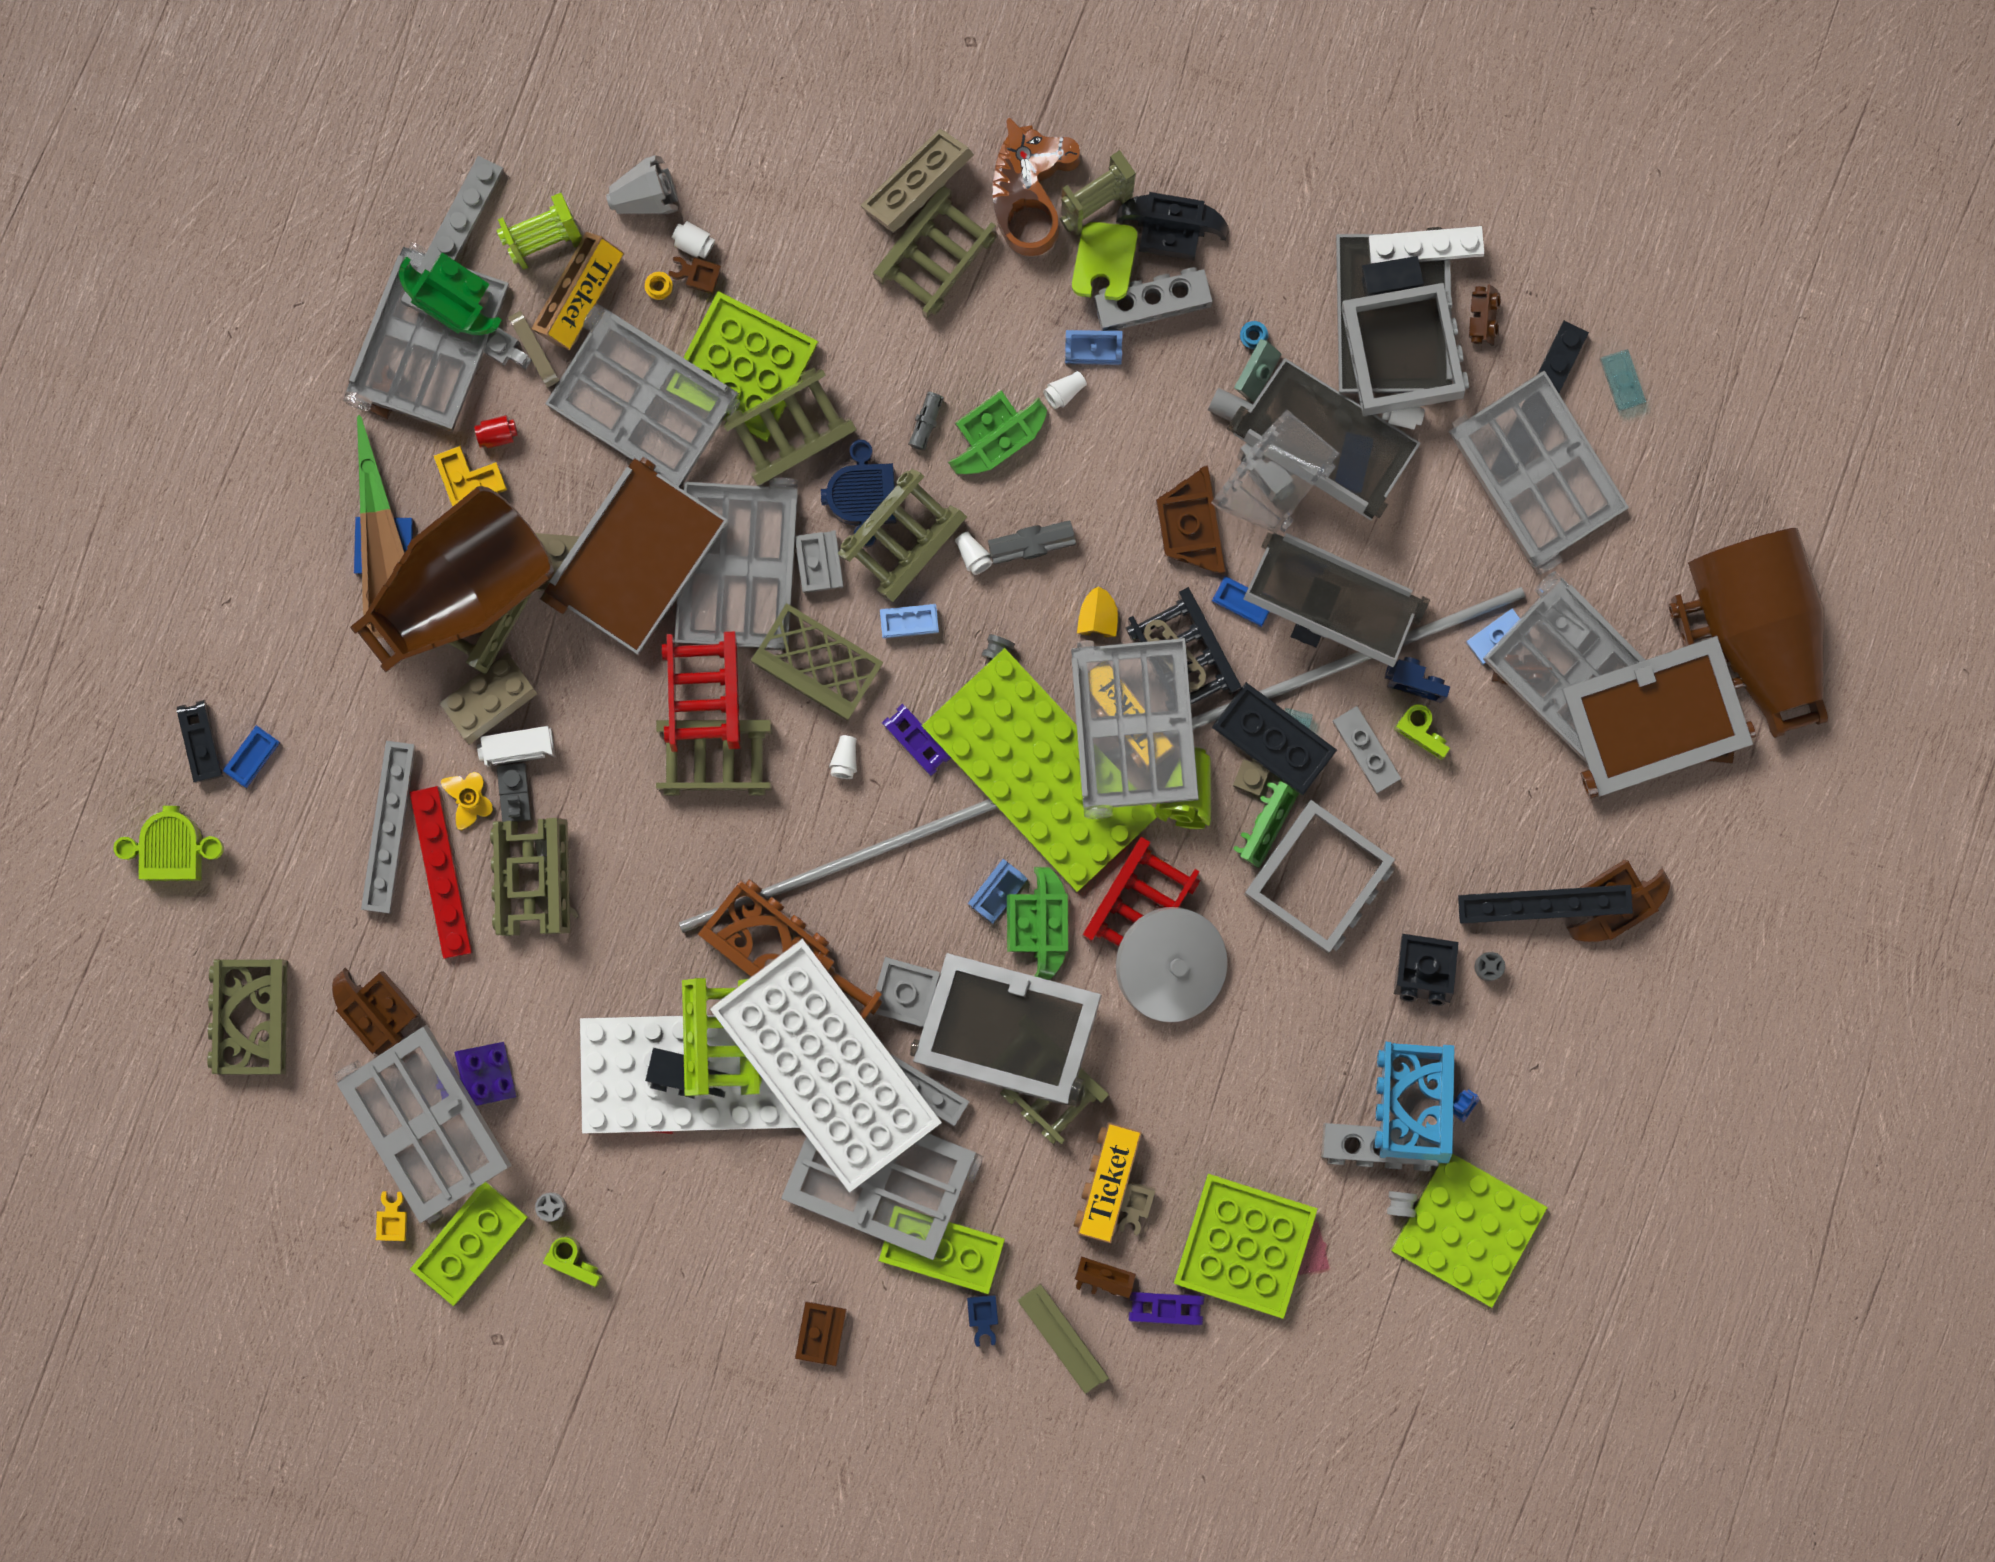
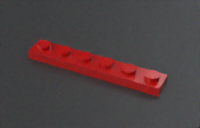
(441, 872)

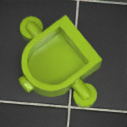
(169, 847)

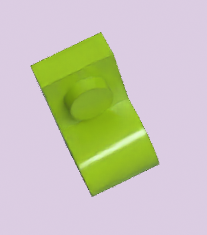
(1431, 743)
(585, 1272)

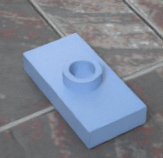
(909, 621)
(1491, 635)

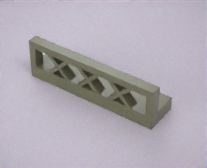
(1063, 1338)

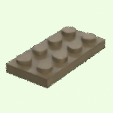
(917, 180)

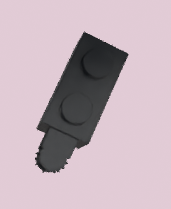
(667, 1070)

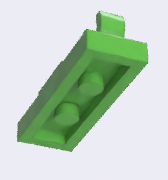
(1267, 824)

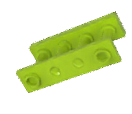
(540, 231)
(698, 1051)

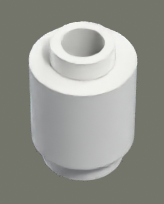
(693, 240)
(1406, 417)

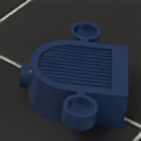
(859, 488)

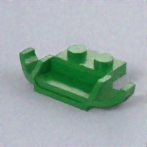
(449, 295)

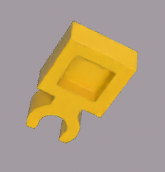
(391, 1223)

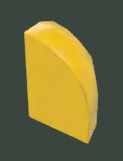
(1098, 614)

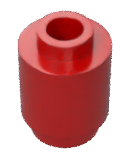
(495, 432)

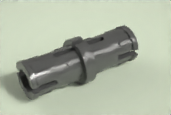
(926, 421)

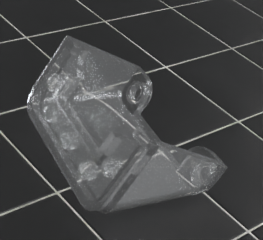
(1277, 474)

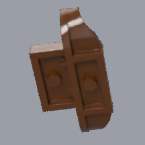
(1645, 899)
(373, 1011)

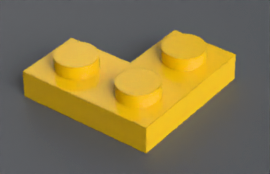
(459, 479)

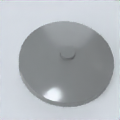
(1171, 964)

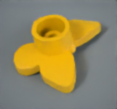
(468, 798)

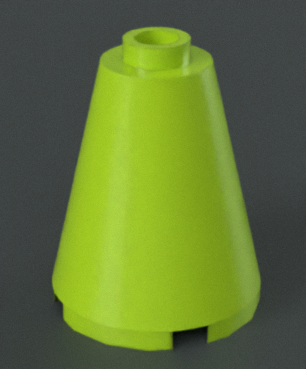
(1197, 812)

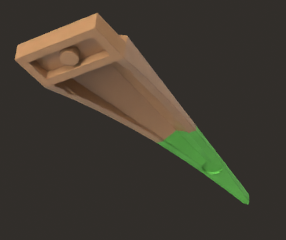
(379, 535)

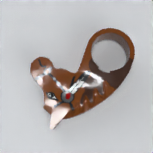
(1020, 167)

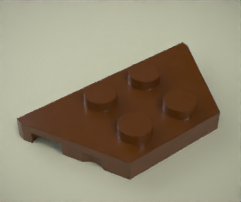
(1191, 524)

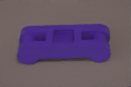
(916, 739)
(1166, 1308)

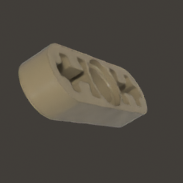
(533, 349)
(1167, 633)

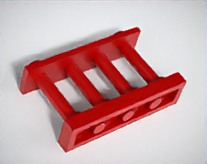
(726, 677)
(1128, 879)

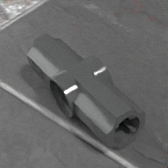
(1031, 542)

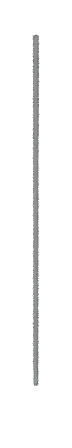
(1197, 722)

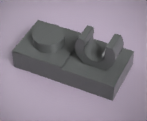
(514, 792)

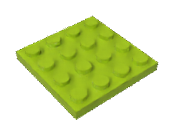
(750, 355)
(1469, 1229)
(1245, 1246)

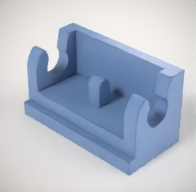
(1093, 347)
(992, 895)

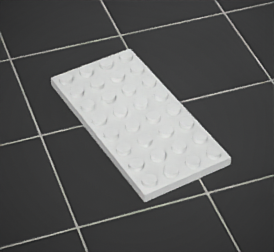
(825, 1065)
(620, 1100)

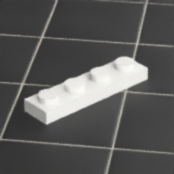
(1428, 245)

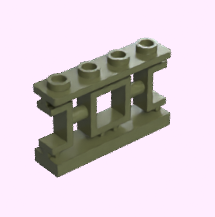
(552, 877)

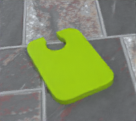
(1108, 253)

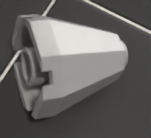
(644, 190)

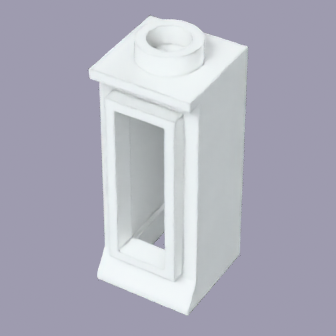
(516, 746)

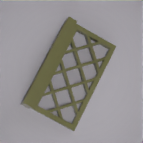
(804, 683)

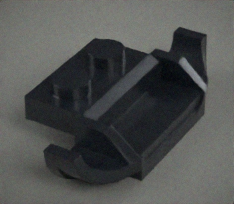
(1172, 223)

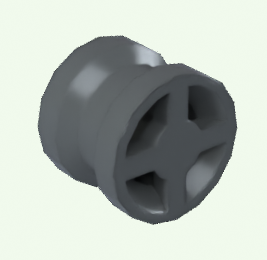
(996, 645)
(1493, 963)

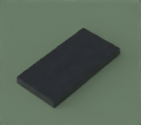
(1274, 738)

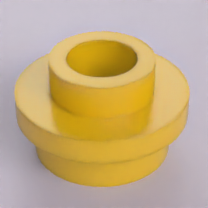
(656, 277)

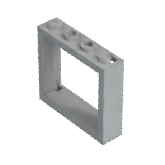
(1418, 398)
(1352, 915)

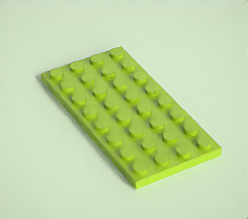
(1028, 765)

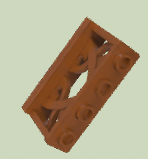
(725, 939)

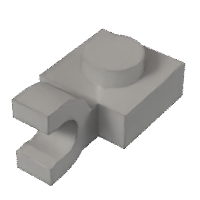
(503, 347)

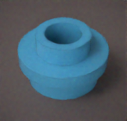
(1253, 326)

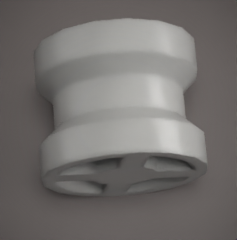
(1401, 1204)
(545, 1208)

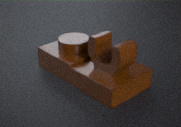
(1104, 1276)

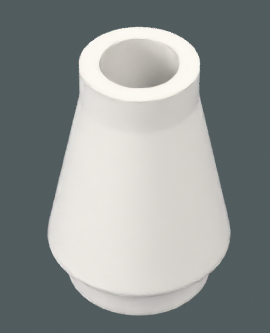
(1064, 389)
(973, 554)
(844, 759)

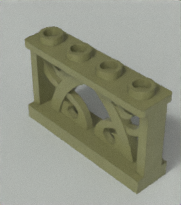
(275, 1046)

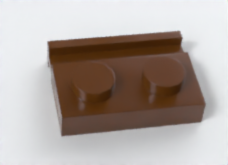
(820, 1333)

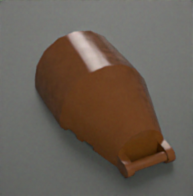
(456, 578)
(1768, 623)

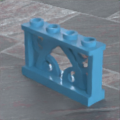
(1443, 1075)

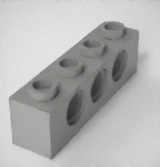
(1198, 298)
(1336, 1134)

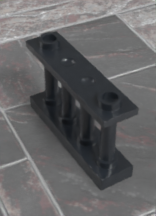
(1198, 630)

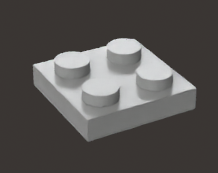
(906, 991)

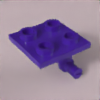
(486, 1073)

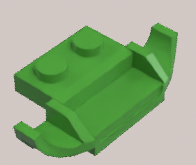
(996, 433)
(1040, 922)

